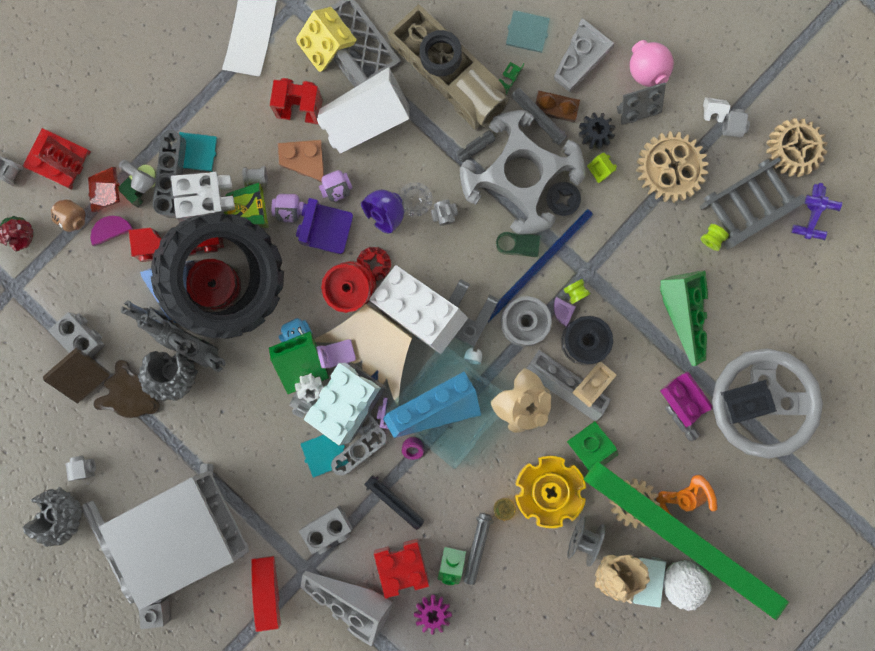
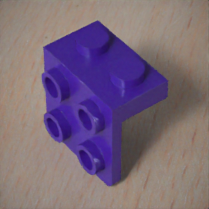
(324, 227)

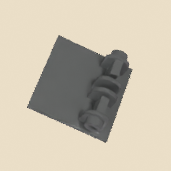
(642, 103)

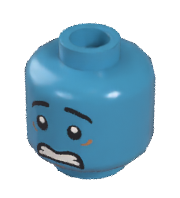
(293, 329)

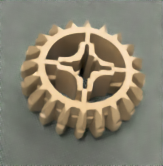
(797, 131)

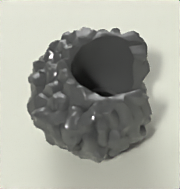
(167, 376)
(57, 518)

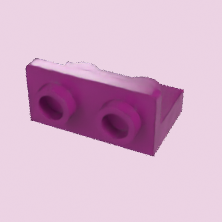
(686, 398)

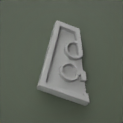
(584, 53)

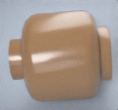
(68, 215)

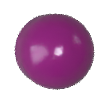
(413, 442)

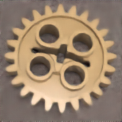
(653, 172)

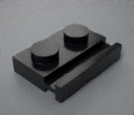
(748, 402)

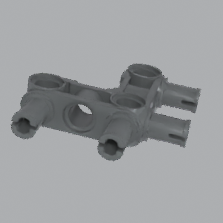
(174, 337)

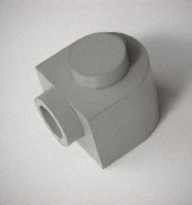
(736, 123)
(80, 468)

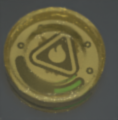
(504, 509)

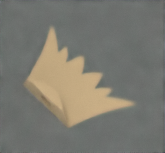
(377, 342)

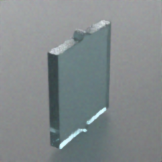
(527, 31)

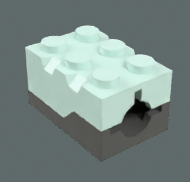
(345, 403)

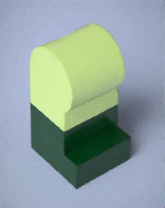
(131, 194)

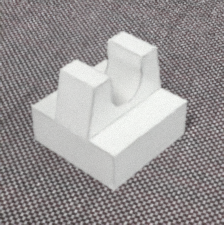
(717, 106)

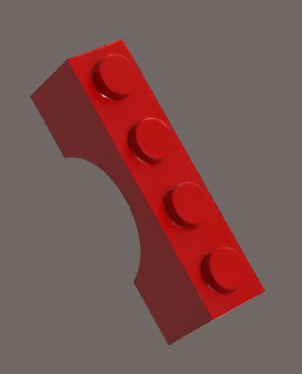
(147, 240)

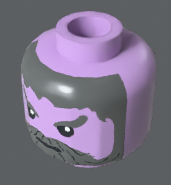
(335, 186)
(287, 208)

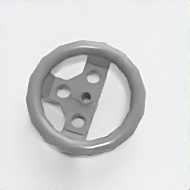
(801, 403)

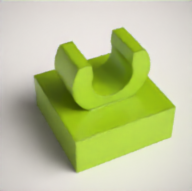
(601, 167)

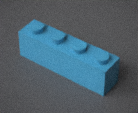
(439, 406)

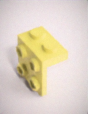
(324, 36)

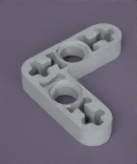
(366, 432)

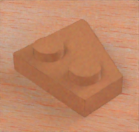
(303, 157)

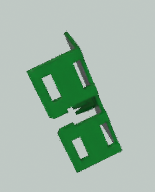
(516, 69)

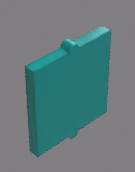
(199, 151)
(320, 454)

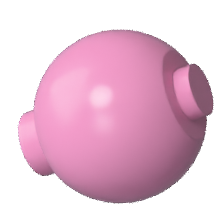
(651, 63)

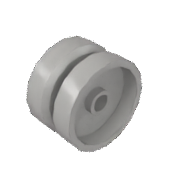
(532, 310)

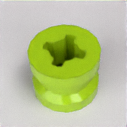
(714, 237)
(577, 291)

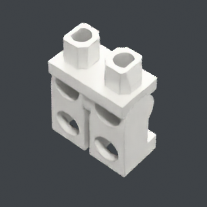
(201, 194)

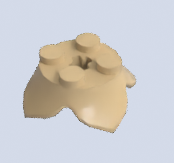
(525, 405)

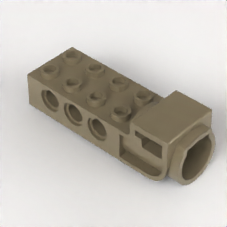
(470, 89)

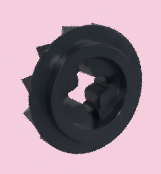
(565, 189)

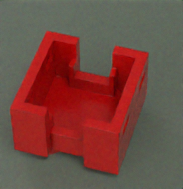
(287, 94)
(401, 568)

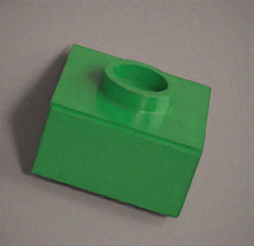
(593, 446)

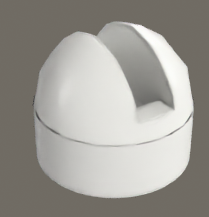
(473, 357)

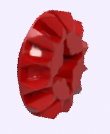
(382, 258)

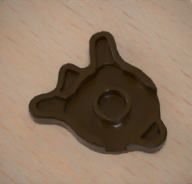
(126, 394)

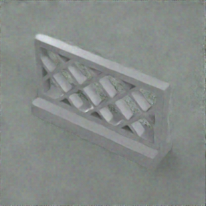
(350, 65)

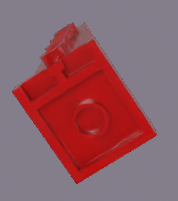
(56, 158)

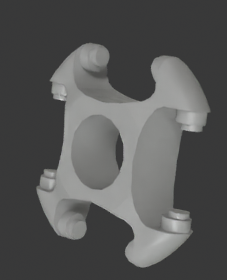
(522, 147)

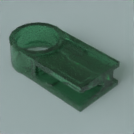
(524, 245)

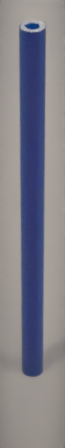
(537, 266)

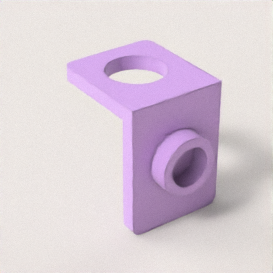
(336, 353)
(382, 413)

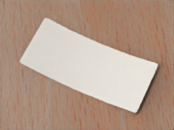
(250, 36)

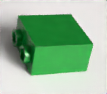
(296, 359)

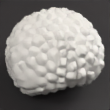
(686, 585)

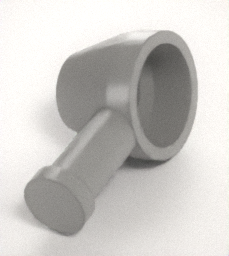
(140, 180)

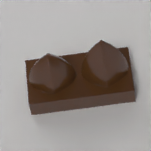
(558, 106)

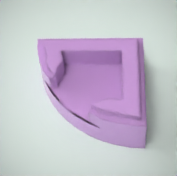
(563, 311)

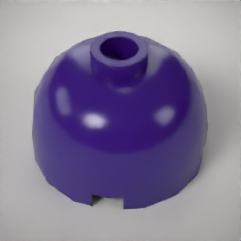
(385, 209)

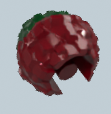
(16, 232)

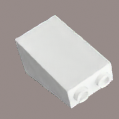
(364, 111)

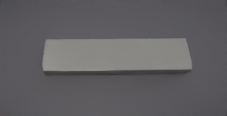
(563, 383)

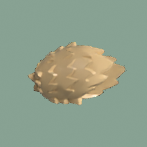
(621, 577)

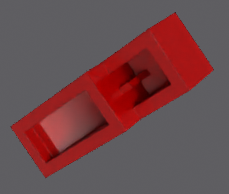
(265, 594)

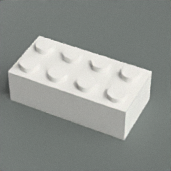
(418, 309)

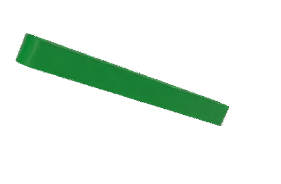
(685, 540)

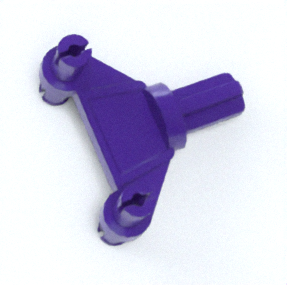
(816, 203)

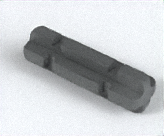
(475, 146)

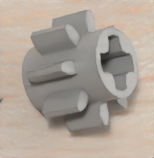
(444, 212)
(300, 406)

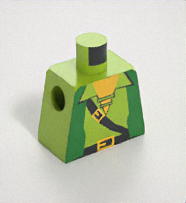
(250, 204)

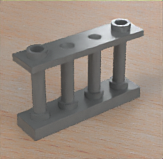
(753, 223)

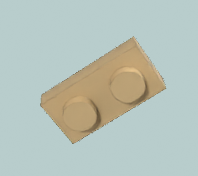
(594, 384)

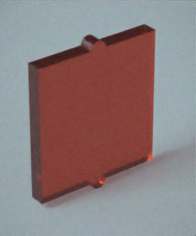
(103, 189)

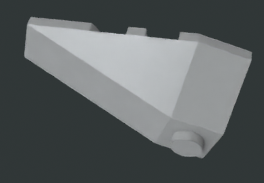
(357, 606)

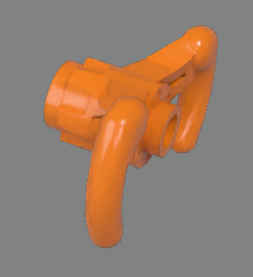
(691, 496)

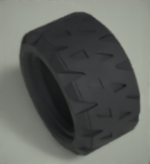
(264, 283)

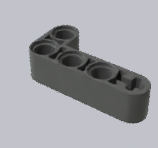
(164, 173)

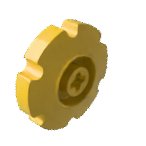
(553, 509)

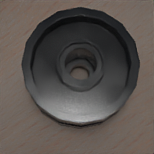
(599, 338)

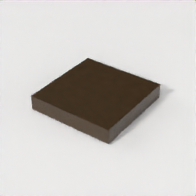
(76, 375)

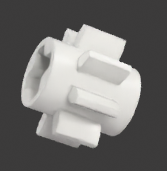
(309, 387)

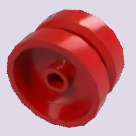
(211, 272)
(346, 298)

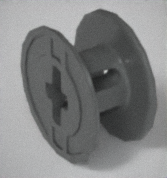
(586, 541)

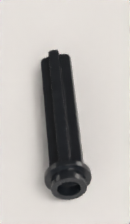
(394, 502)

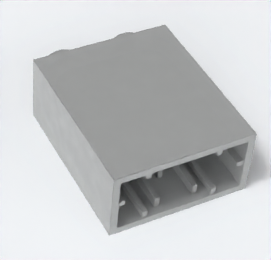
(172, 540)

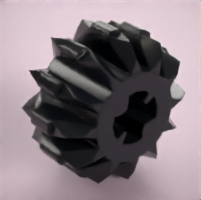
(592, 136)

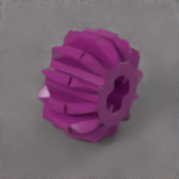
(423, 614)

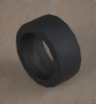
(435, 37)

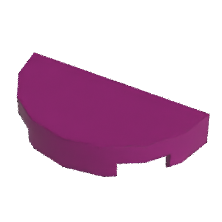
(109, 228)

